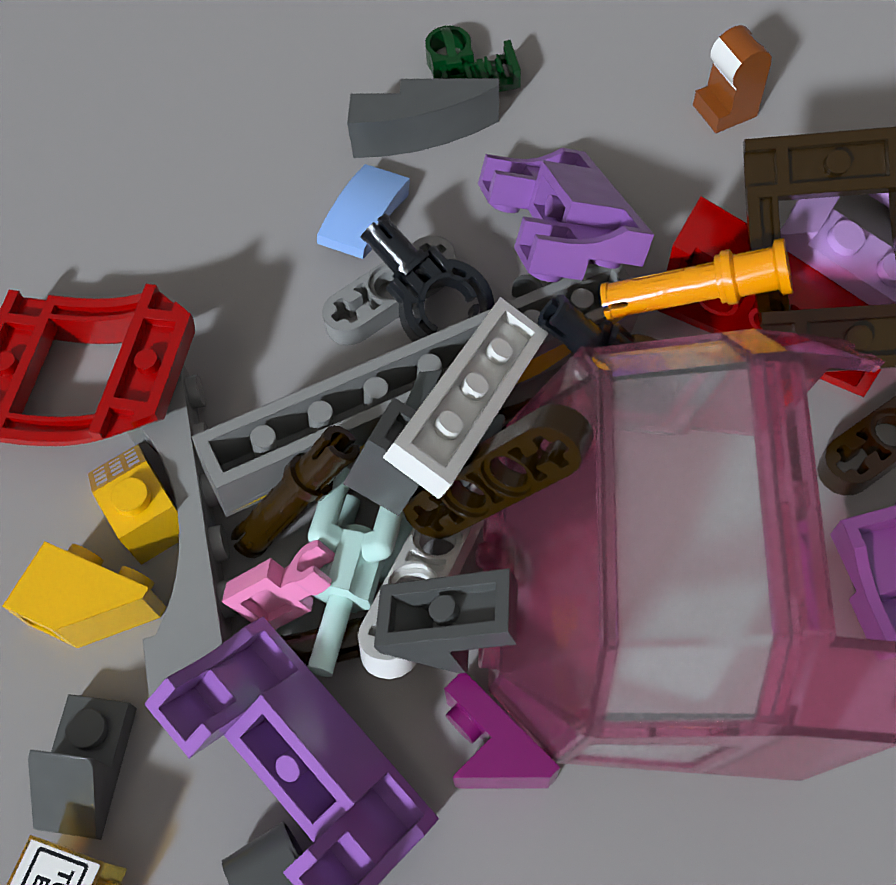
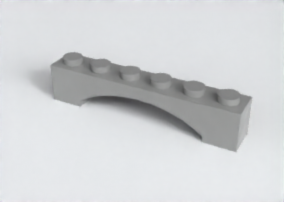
(195, 614)

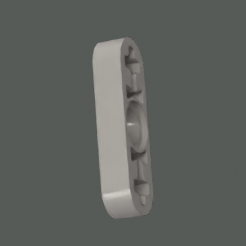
(385, 310)

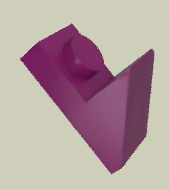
(509, 754)

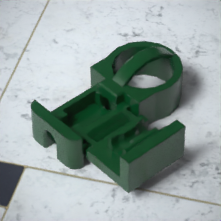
(462, 64)

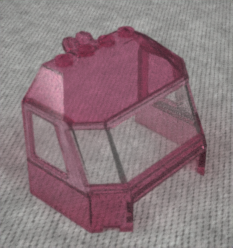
(685, 570)

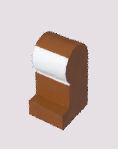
(734, 80)

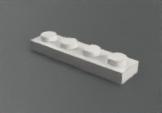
(466, 399)

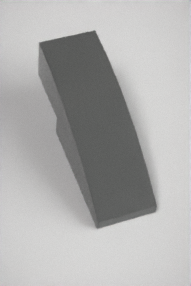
(421, 115)

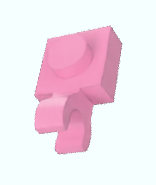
(278, 591)

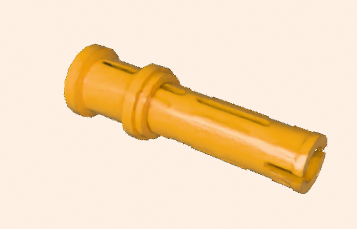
(725, 278)

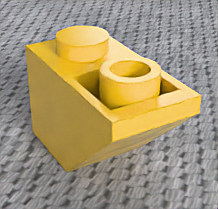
(80, 599)

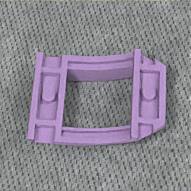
(842, 249)

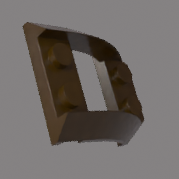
(821, 168)

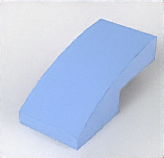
(358, 206)

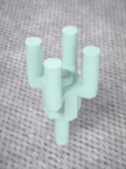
(359, 564)

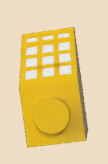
(136, 504)

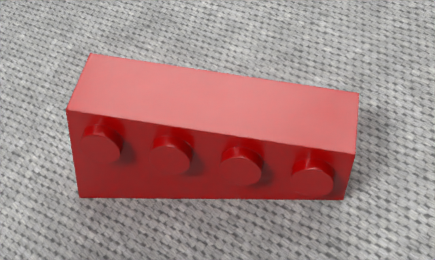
(713, 230)

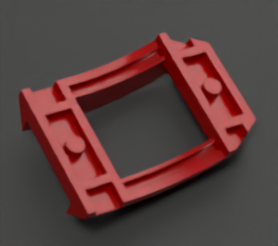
(142, 381)

